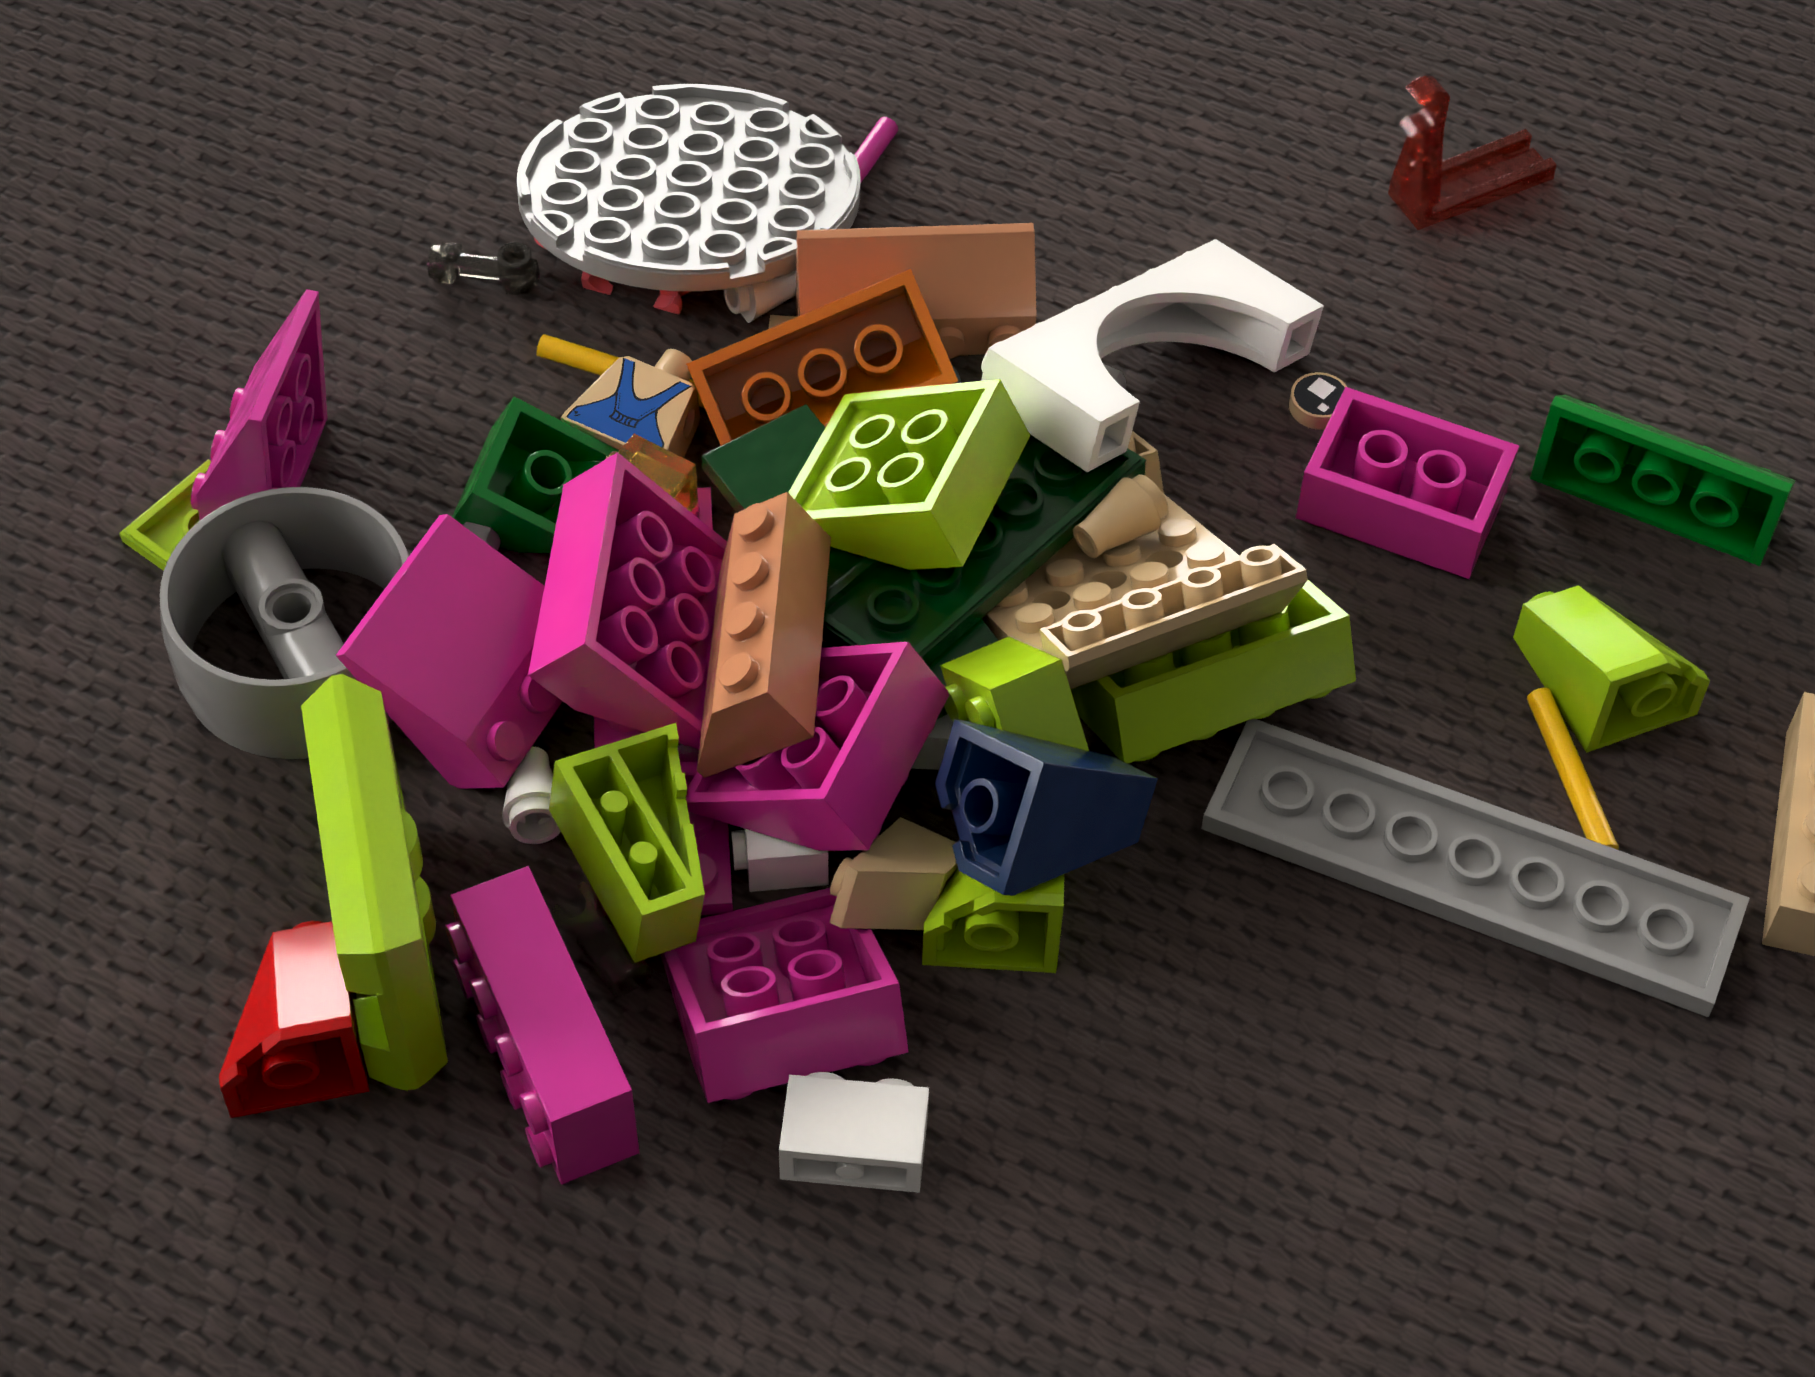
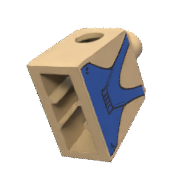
(640, 400)

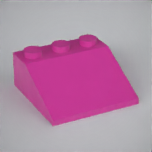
(271, 419)
(455, 656)
(841, 783)
(783, 996)

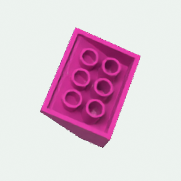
(628, 603)

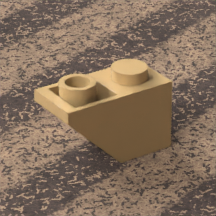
(893, 880)

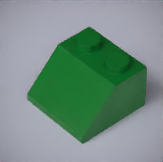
(523, 475)

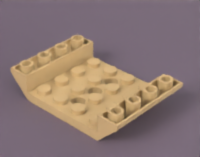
(1144, 594)

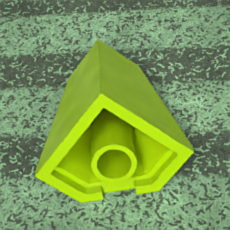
(1605, 669)
(993, 930)

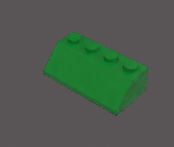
(1660, 479)

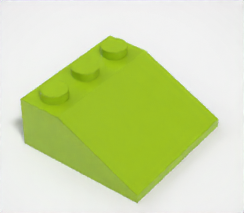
(912, 471)

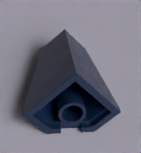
(1035, 805)

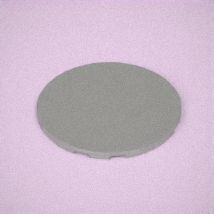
(685, 187)

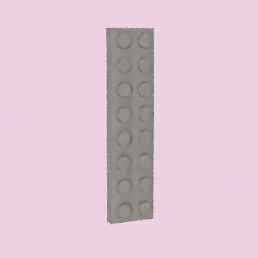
(1478, 865)

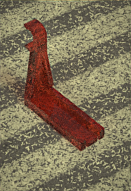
(1439, 189)

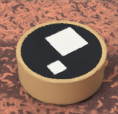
(1315, 398)

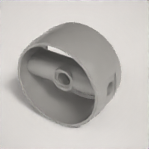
(260, 552)

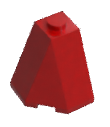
(296, 1029)

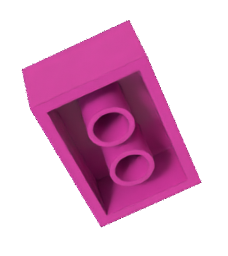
(1406, 482)

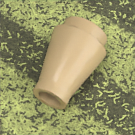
(1123, 515)

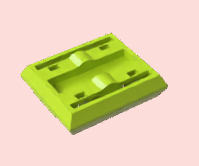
(374, 883)

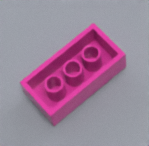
(542, 1026)

